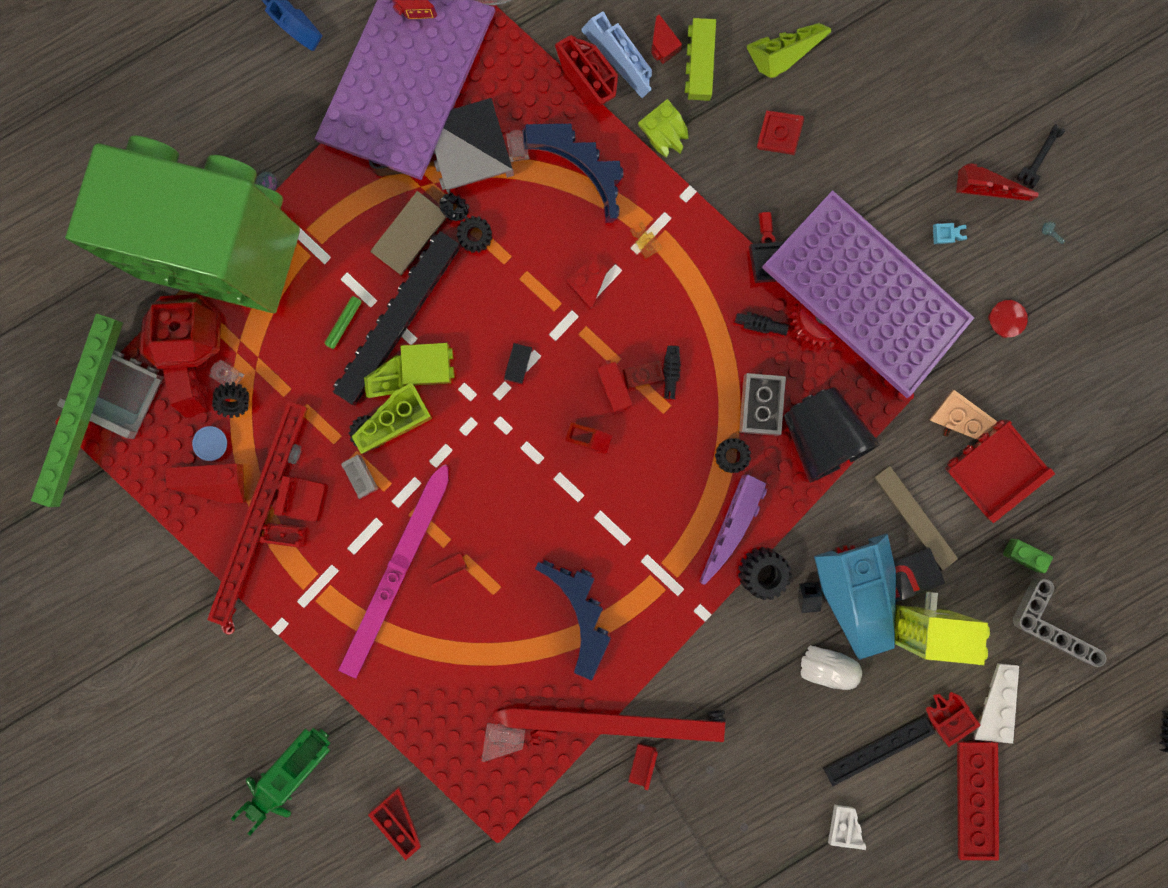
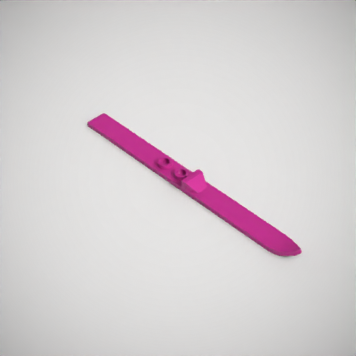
(395, 573)

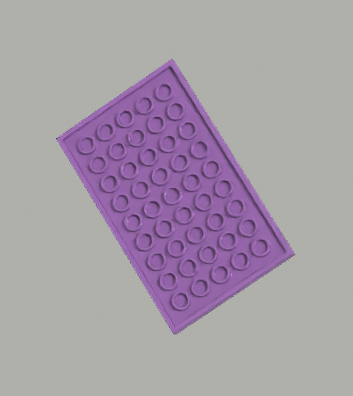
(404, 83)
(868, 293)

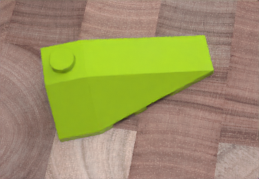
(781, 53)

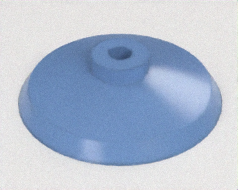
(209, 443)

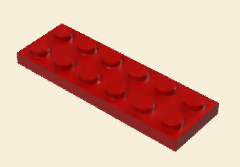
(978, 800)

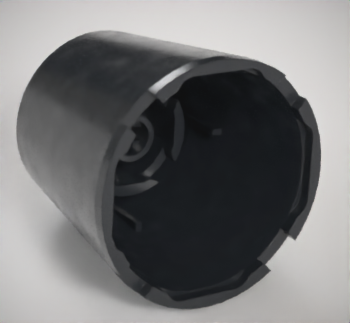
(827, 433)

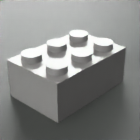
(762, 404)

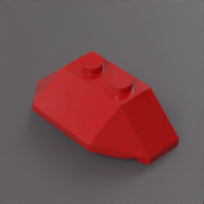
(587, 70)

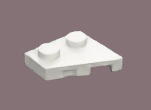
(845, 828)

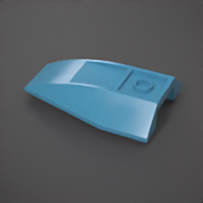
(862, 594)

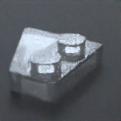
(501, 741)

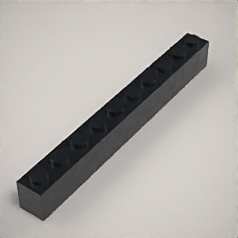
(398, 316)

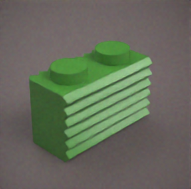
(1027, 555)

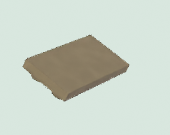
(409, 233)

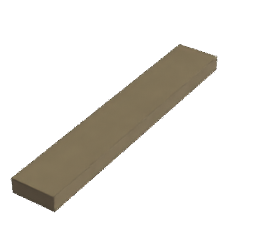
(915, 517)

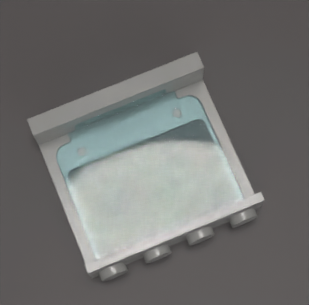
(124, 395)

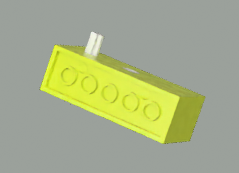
(941, 633)

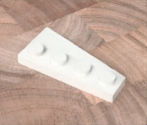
(1000, 706)

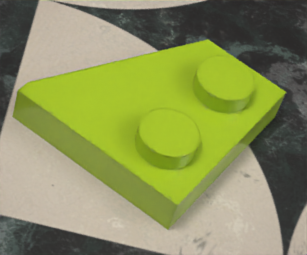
(385, 379)

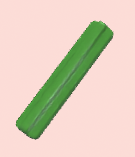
(342, 322)

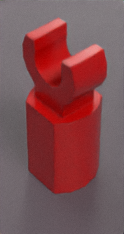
(766, 226)

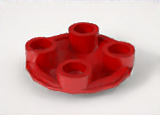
(1008, 318)

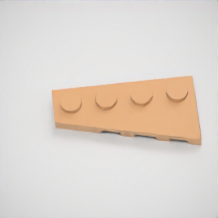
(962, 416)

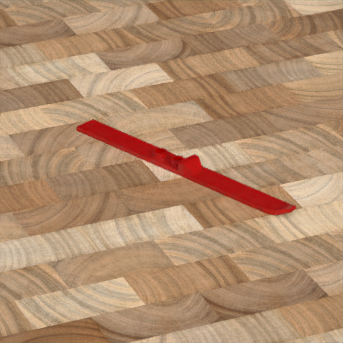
(611, 724)

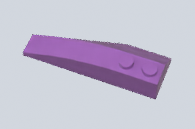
(738, 517)

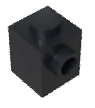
(810, 597)

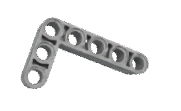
(1051, 632)

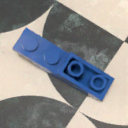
(293, 22)

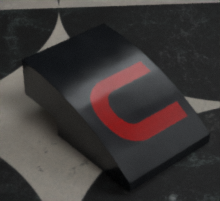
(916, 574)

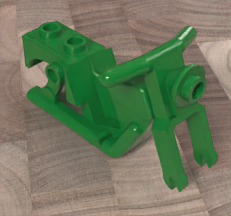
(284, 777)

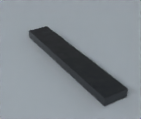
(878, 750)

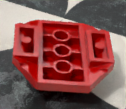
(193, 341)

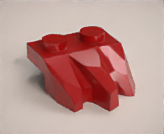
(952, 718)

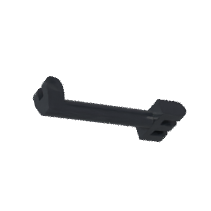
(1031, 172)

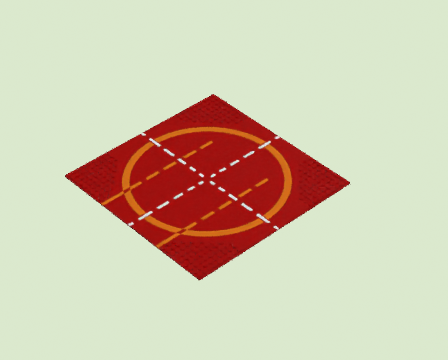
(514, 484)

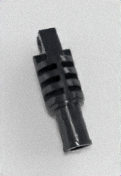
(761, 323)
(671, 371)

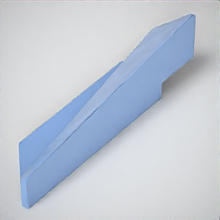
(620, 52)

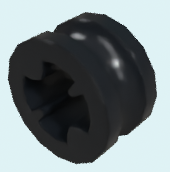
(717, 715)

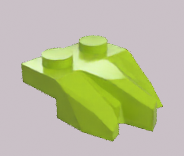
(665, 128)

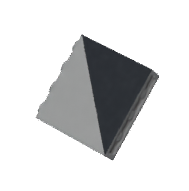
(471, 146)

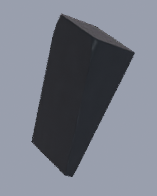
(518, 363)

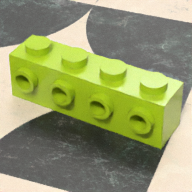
(701, 59)

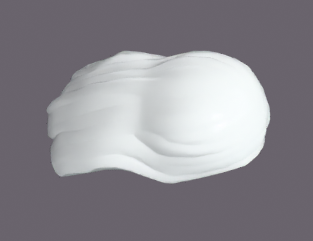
(830, 669)

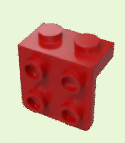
(298, 498)

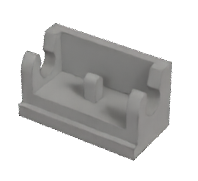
(359, 476)

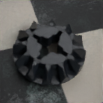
(446, 207)

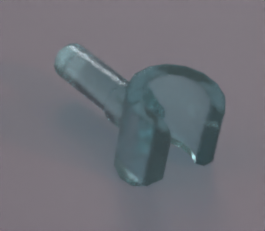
(1048, 229)

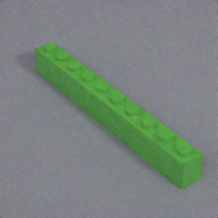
(77, 411)

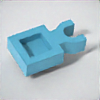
(946, 233)

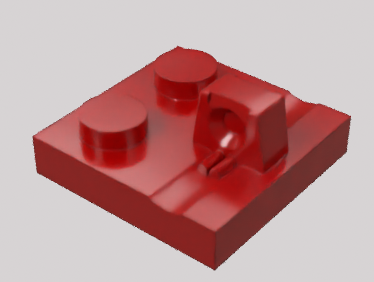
(780, 132)

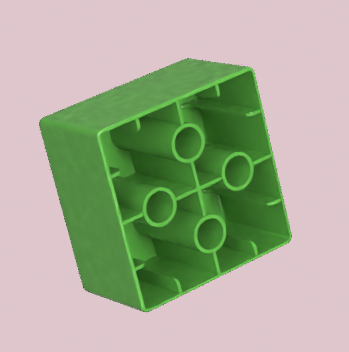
(185, 223)

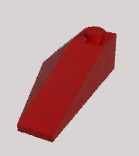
(984, 182)

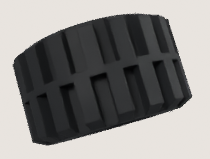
(774, 583)

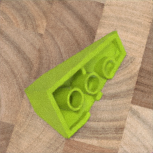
(395, 417)

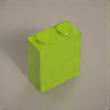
(427, 364)

